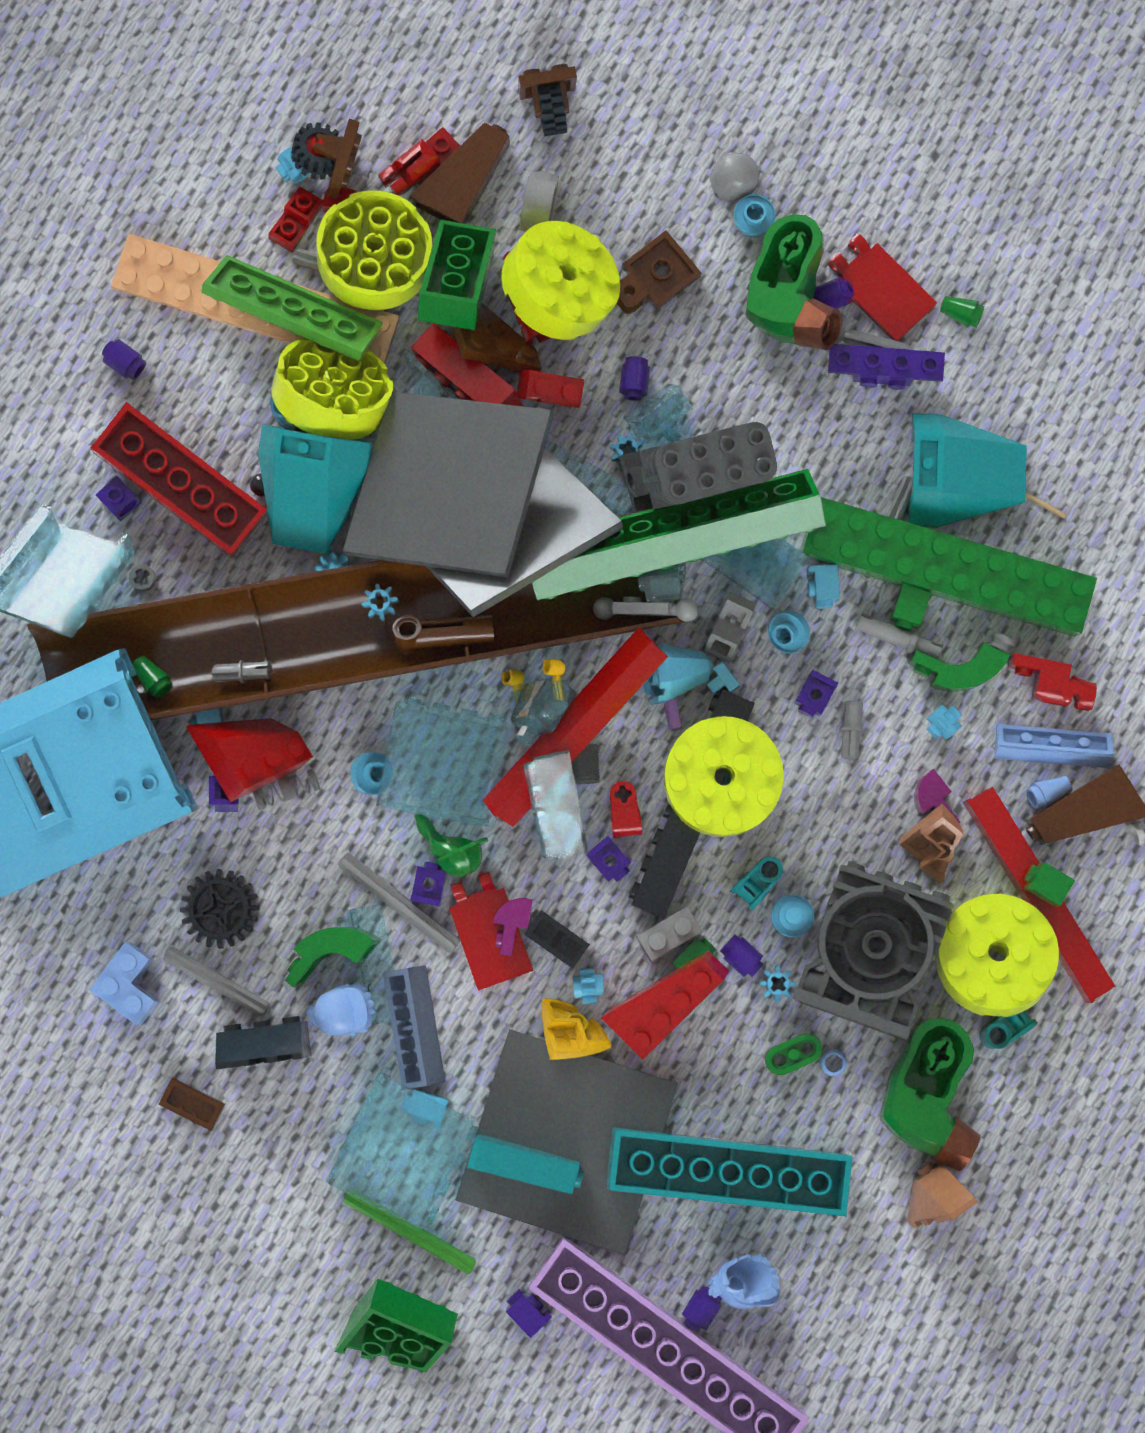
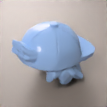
(343, 1010)
(746, 1282)

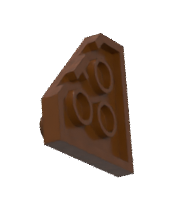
(496, 344)

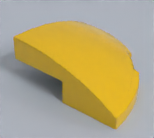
(569, 1033)

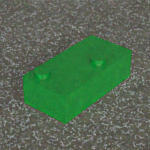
(456, 275)

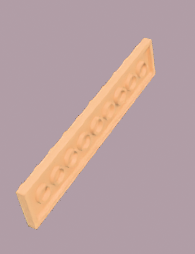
(177, 278)

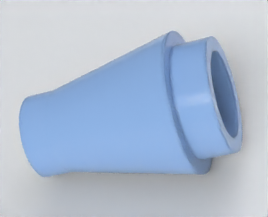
(1046, 792)

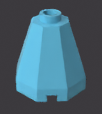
(678, 673)

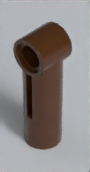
(442, 632)

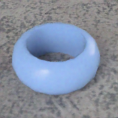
(823, 1058)

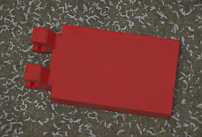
(883, 288)
(478, 934)

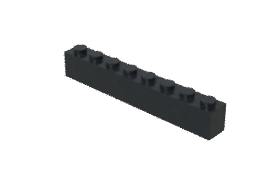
(677, 839)

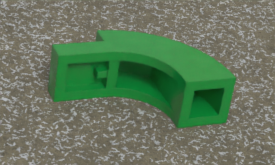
(961, 677)
(347, 941)

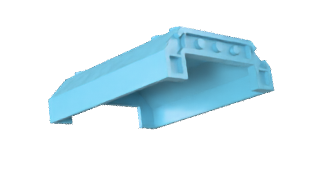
(95, 765)

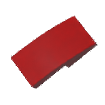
(296, 219)

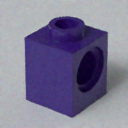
(118, 498)

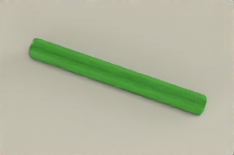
(414, 1234)

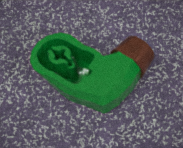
(785, 283)
(923, 1089)

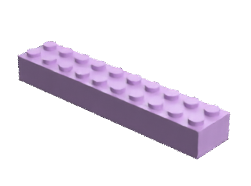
(661, 1345)

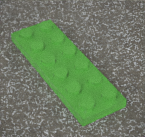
(292, 307)

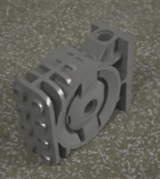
(699, 466)
(862, 891)

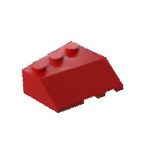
(249, 753)

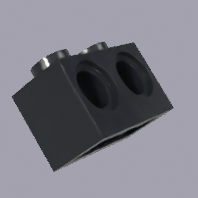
(557, 939)

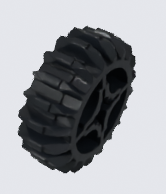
(244, 900)

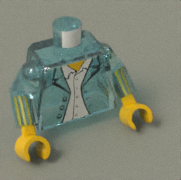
(540, 702)

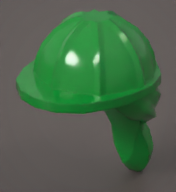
(454, 854)

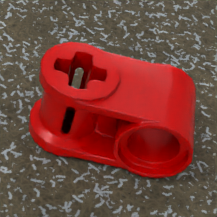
(625, 816)

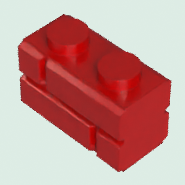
(550, 388)

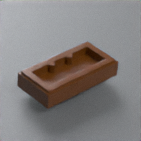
(192, 1104)

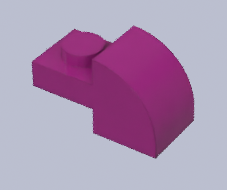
(930, 793)
(512, 915)

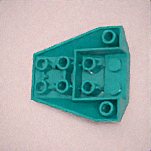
(962, 471)
(309, 484)

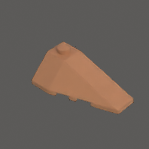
(937, 1196)

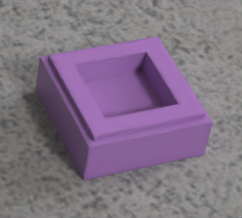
(672, 715)

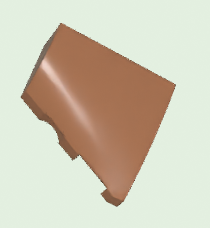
(934, 841)

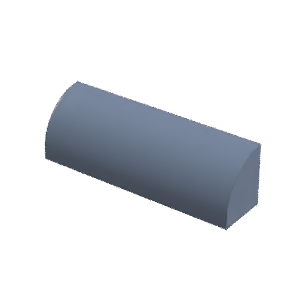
(414, 1027)

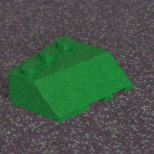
(399, 1327)

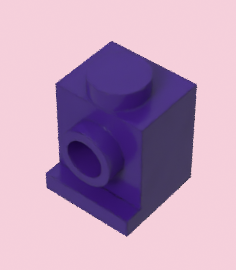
(819, 682)
(219, 799)
(601, 851)
(429, 896)
(527, 1312)

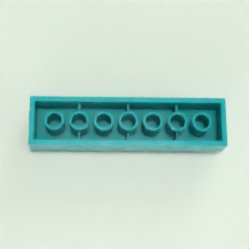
(729, 1171)

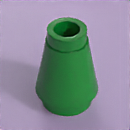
(963, 310)
(152, 678)

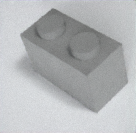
(669, 934)

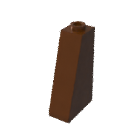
(462, 178)
(1092, 807)

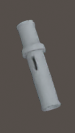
(898, 636)

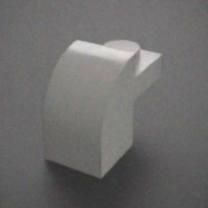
(538, 199)
(730, 627)

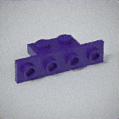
(886, 365)

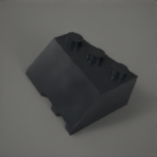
(262, 1043)

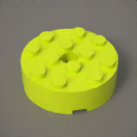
(379, 277)
(561, 280)
(329, 391)
(742, 752)
(1003, 926)

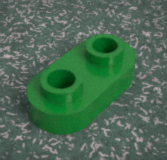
(793, 1055)

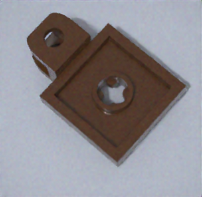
(645, 284)

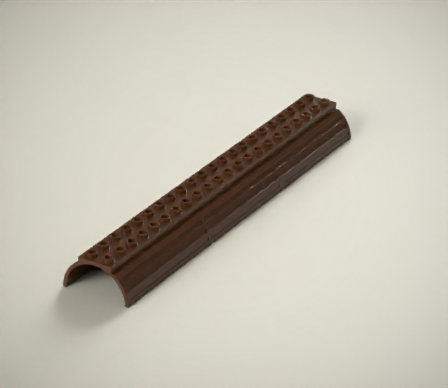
(319, 632)

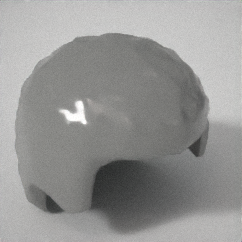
(734, 176)

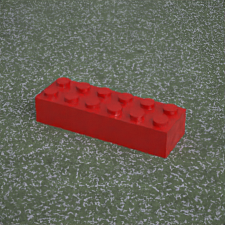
(179, 480)

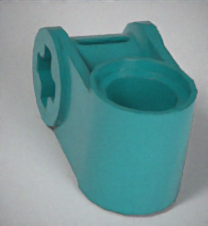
(757, 883)
(1009, 1027)

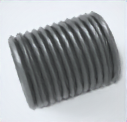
(586, 766)

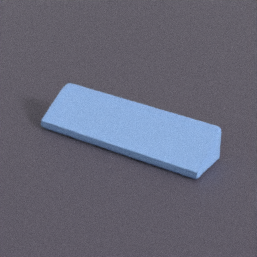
(1053, 746)

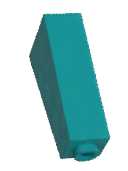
(524, 1164)

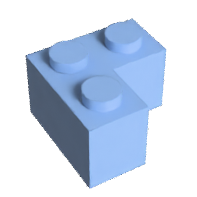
(119, 984)

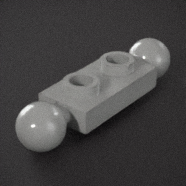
(606, 608)

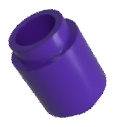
(835, 293)
(123, 359)
(634, 378)
(742, 956)
(701, 1309)

